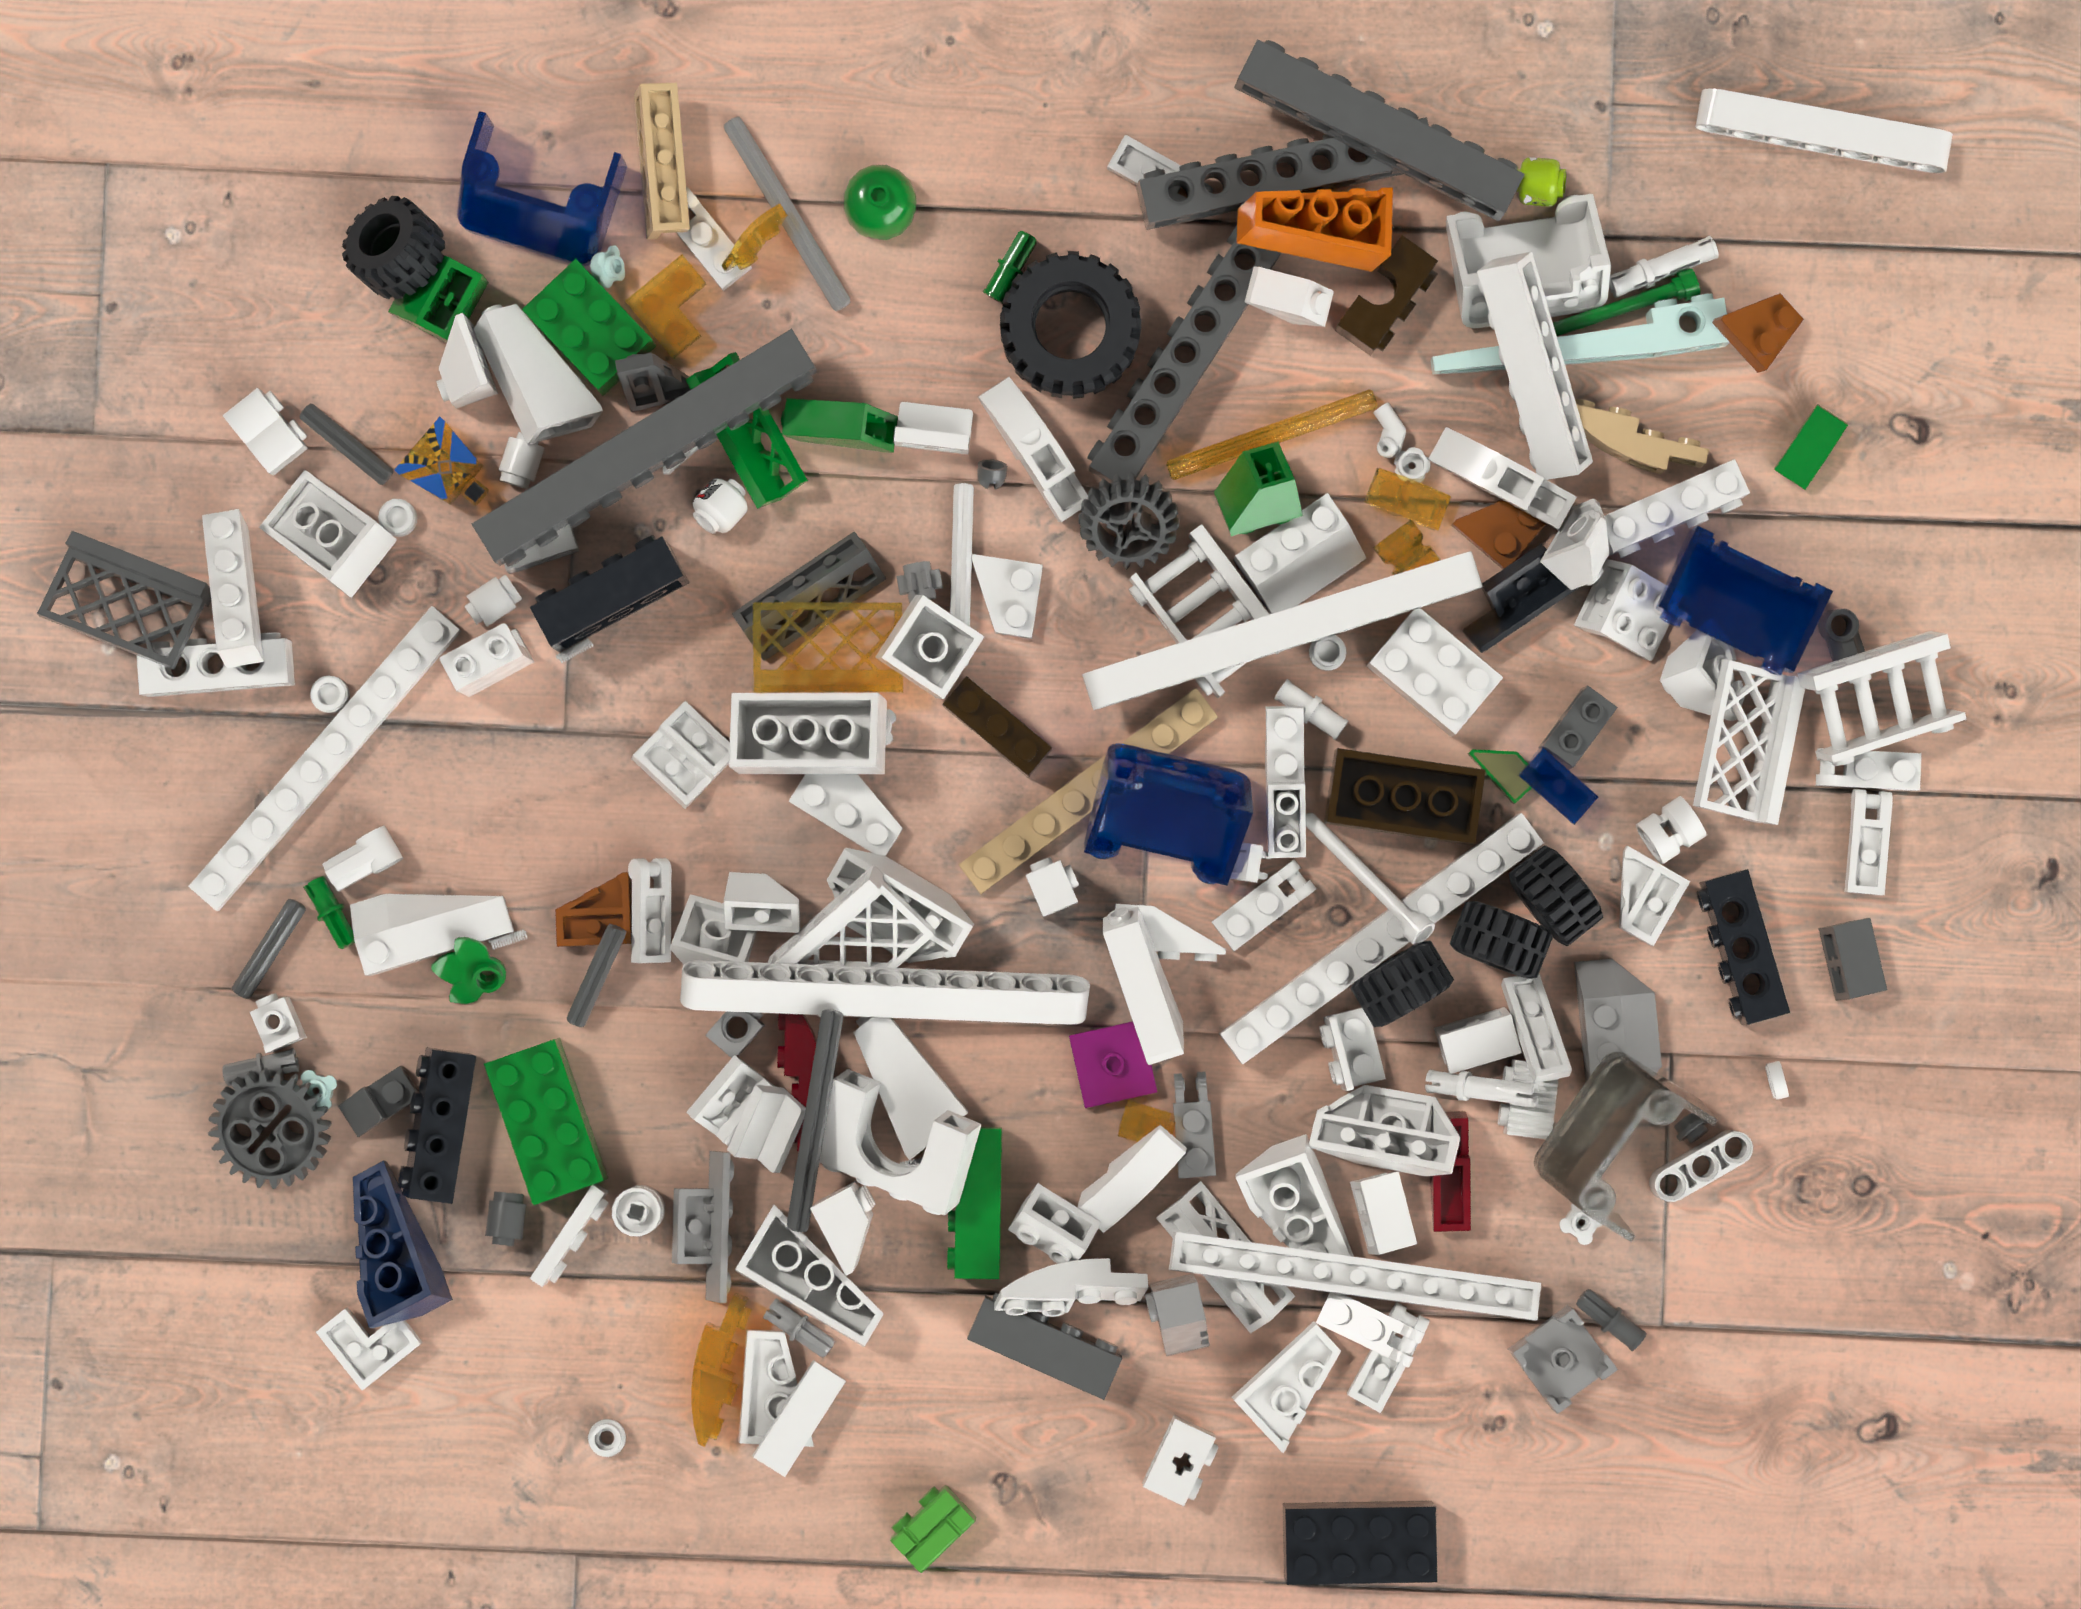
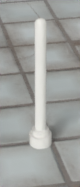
(1415, 926)

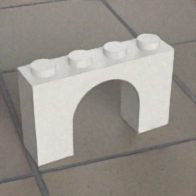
(852, 1150)

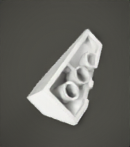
(415, 927)
(1293, 1198)

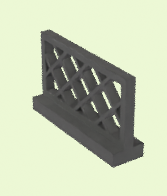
(138, 571)

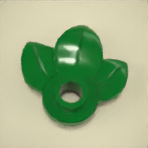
(464, 971)

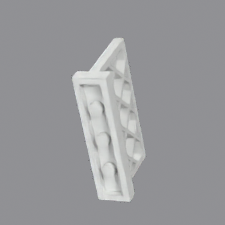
(1771, 748)
(848, 908)

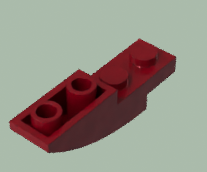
(797, 1056)

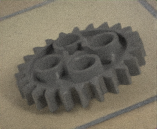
(244, 1107)

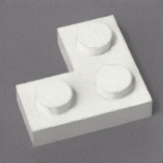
(366, 1355)

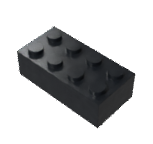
(608, 594)
(1359, 1542)

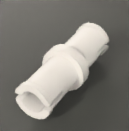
(1314, 710)

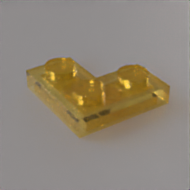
(659, 304)

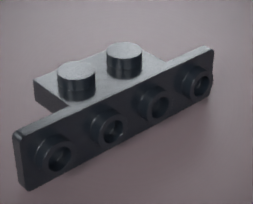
(1516, 598)

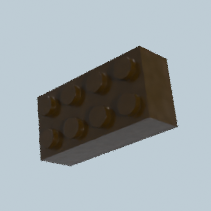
(1404, 796)

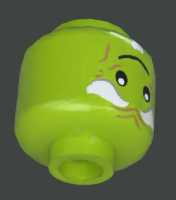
(1541, 182)

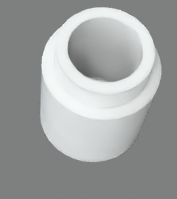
(520, 462)
(492, 600)

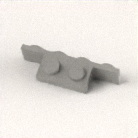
(703, 1225)

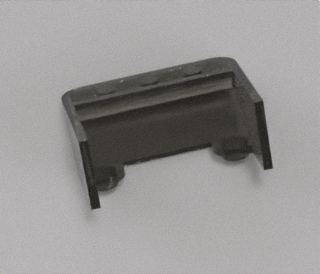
(1599, 1125)

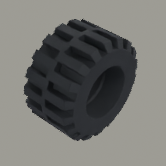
(393, 247)
(1556, 895)
(1501, 939)
(1402, 984)

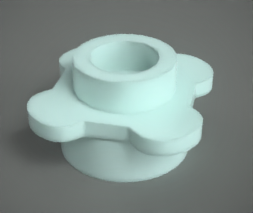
(608, 267)
(325, 1084)

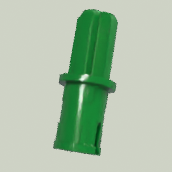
(1010, 266)
(330, 911)

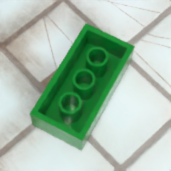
(546, 1121)

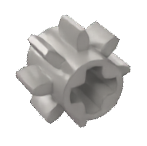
(919, 580)

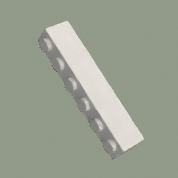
(1534, 366)

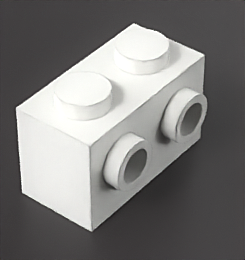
(1052, 885)
(1054, 1225)

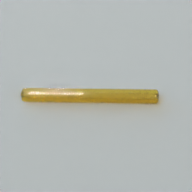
(1274, 432)

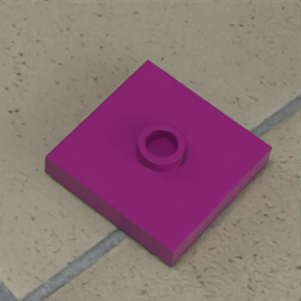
(1111, 1065)

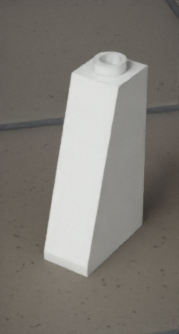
(533, 376)
(1144, 985)
(909, 1084)

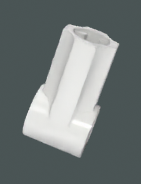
(370, 855)

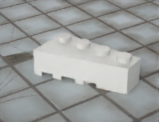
(807, 1279)

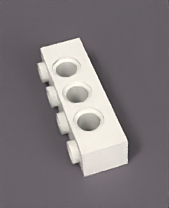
(273, 672)

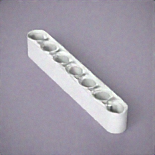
(1824, 130)

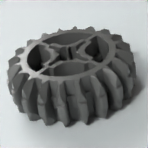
(1115, 506)

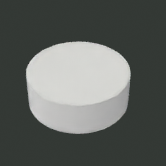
(398, 517)
(330, 694)
(1776, 1080)

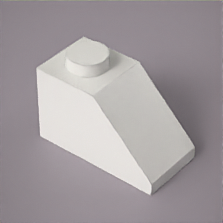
(1289, 297)
(759, 904)

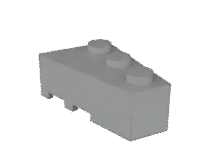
(1179, 1312)

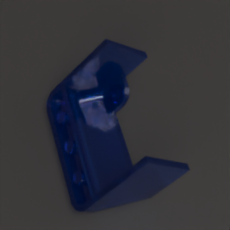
(529, 221)

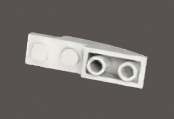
(1035, 448)
(1502, 477)
(1285, 782)
(1057, 1286)

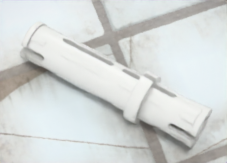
(1648, 272)
(1468, 1086)

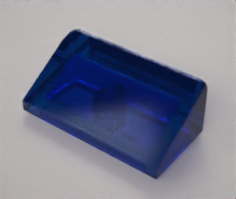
(1558, 785)

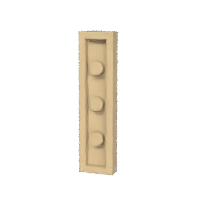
(661, 159)

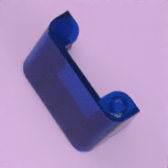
(1742, 602)
(1170, 810)

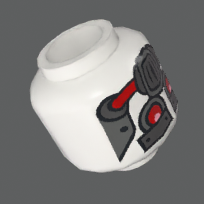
(720, 505)

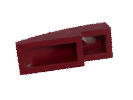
(1453, 1191)

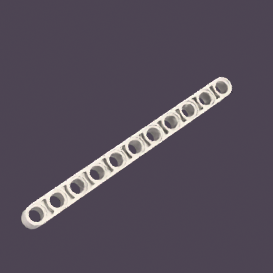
(1282, 630)
(884, 992)

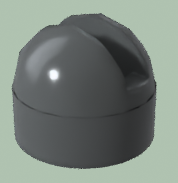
(991, 473)

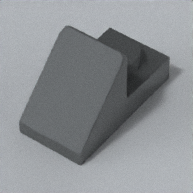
(378, 1101)

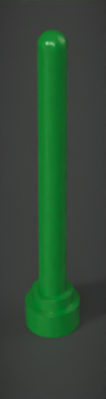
(1682, 286)

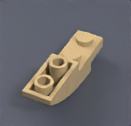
(1617, 435)

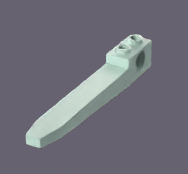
(1655, 339)

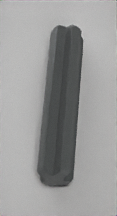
(346, 444)
(268, 948)
(596, 975)

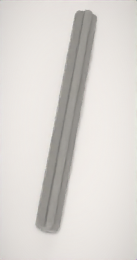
(793, 223)

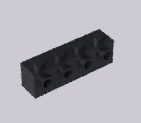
(437, 1125)

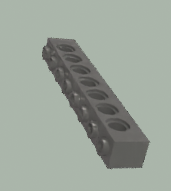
(1162, 211)
(1104, 458)

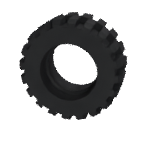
(1058, 276)

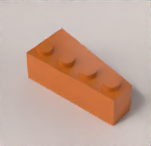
(1321, 225)

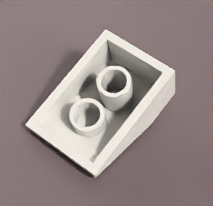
(328, 533)

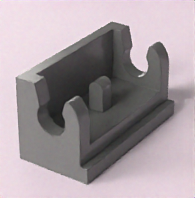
(1852, 959)

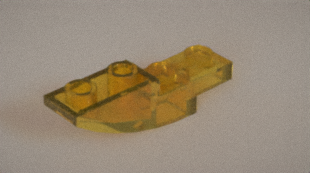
(710, 1382)

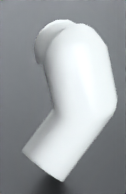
(1392, 434)

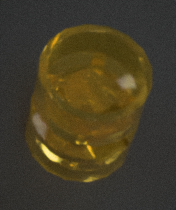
(1405, 549)

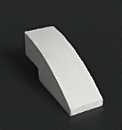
(1131, 1177)

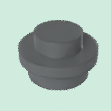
(1691, 1128)

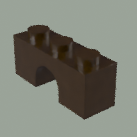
(1370, 324)
(997, 726)

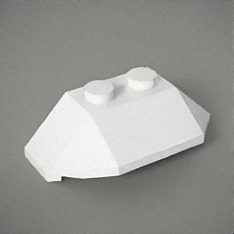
(926, 899)
(1388, 1131)

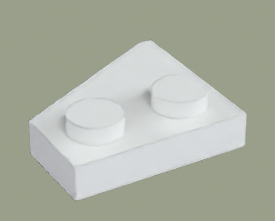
(1009, 593)

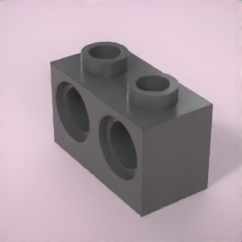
(1578, 727)

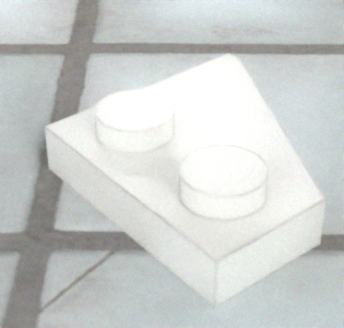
(1647, 895)

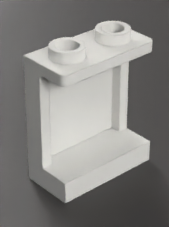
(486, 660)

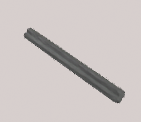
(815, 1120)

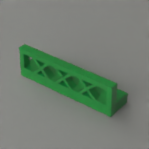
(753, 463)

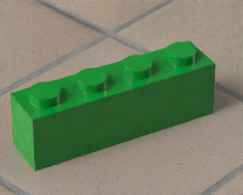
(979, 1213)

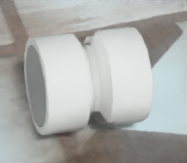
(1681, 822)
(638, 1210)

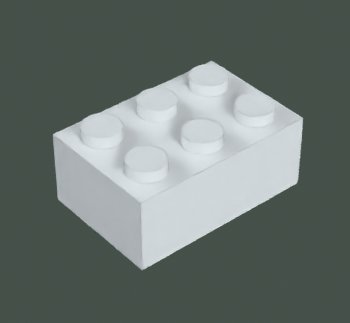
(1434, 671)

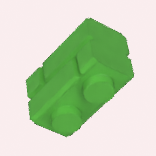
(932, 1527)

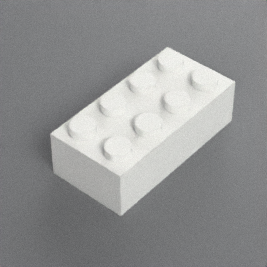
(808, 733)

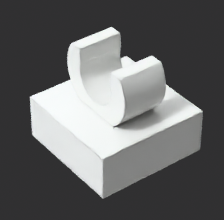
(1249, 862)

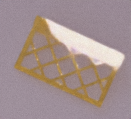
(818, 679)

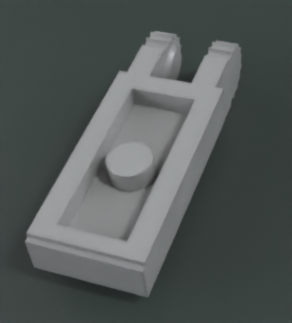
(1194, 1130)

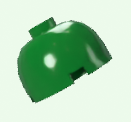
(879, 202)

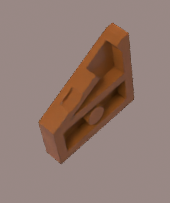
(1760, 329)
(1499, 531)
(587, 917)

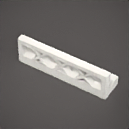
(1242, 1297)

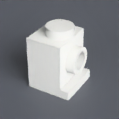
(289, 1029)

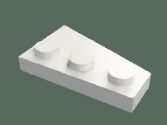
(849, 808)
(766, 1383)
(1286, 1385)

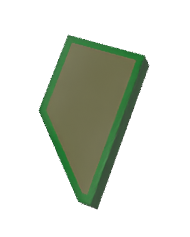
(1503, 770)

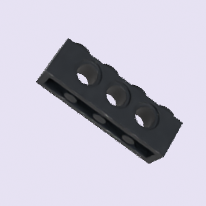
(1760, 961)

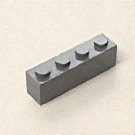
(1047, 1348)

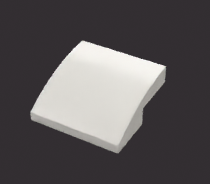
(684, 754)
(726, 1098)

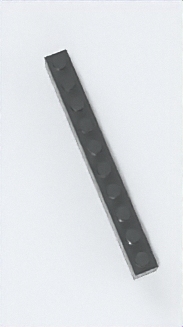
(645, 448)

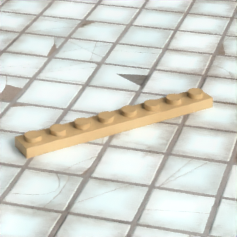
(1077, 797)

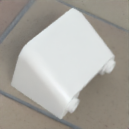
(1566, 251)

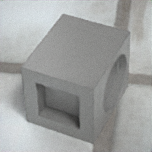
(724, 1040)

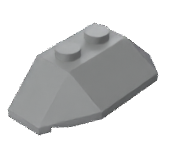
(1615, 1015)

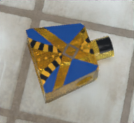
(443, 466)

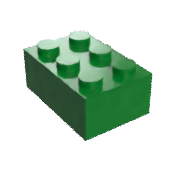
(587, 325)

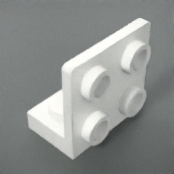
(1624, 609)
(1353, 1049)

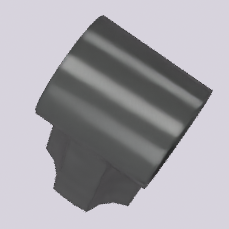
(1846, 644)

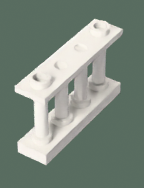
(1223, 578)
(1858, 670)

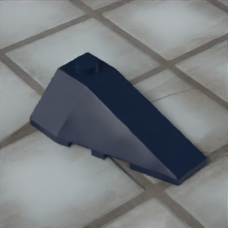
(396, 1261)

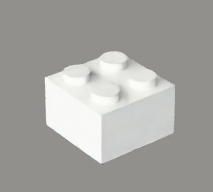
(929, 646)

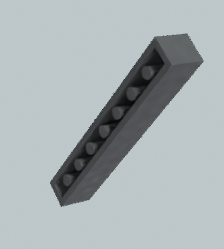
(1379, 129)

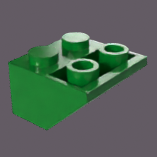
(449, 293)
(1258, 491)

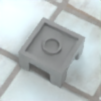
(1561, 1358)

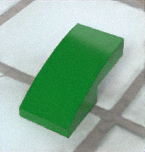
(1811, 446)

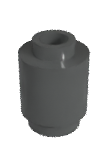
(506, 1218)

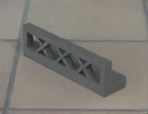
(808, 586)

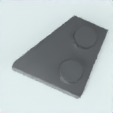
(650, 381)

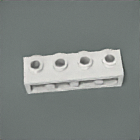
(1674, 506)

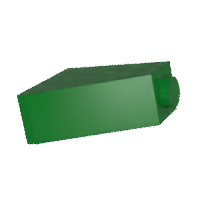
(839, 424)

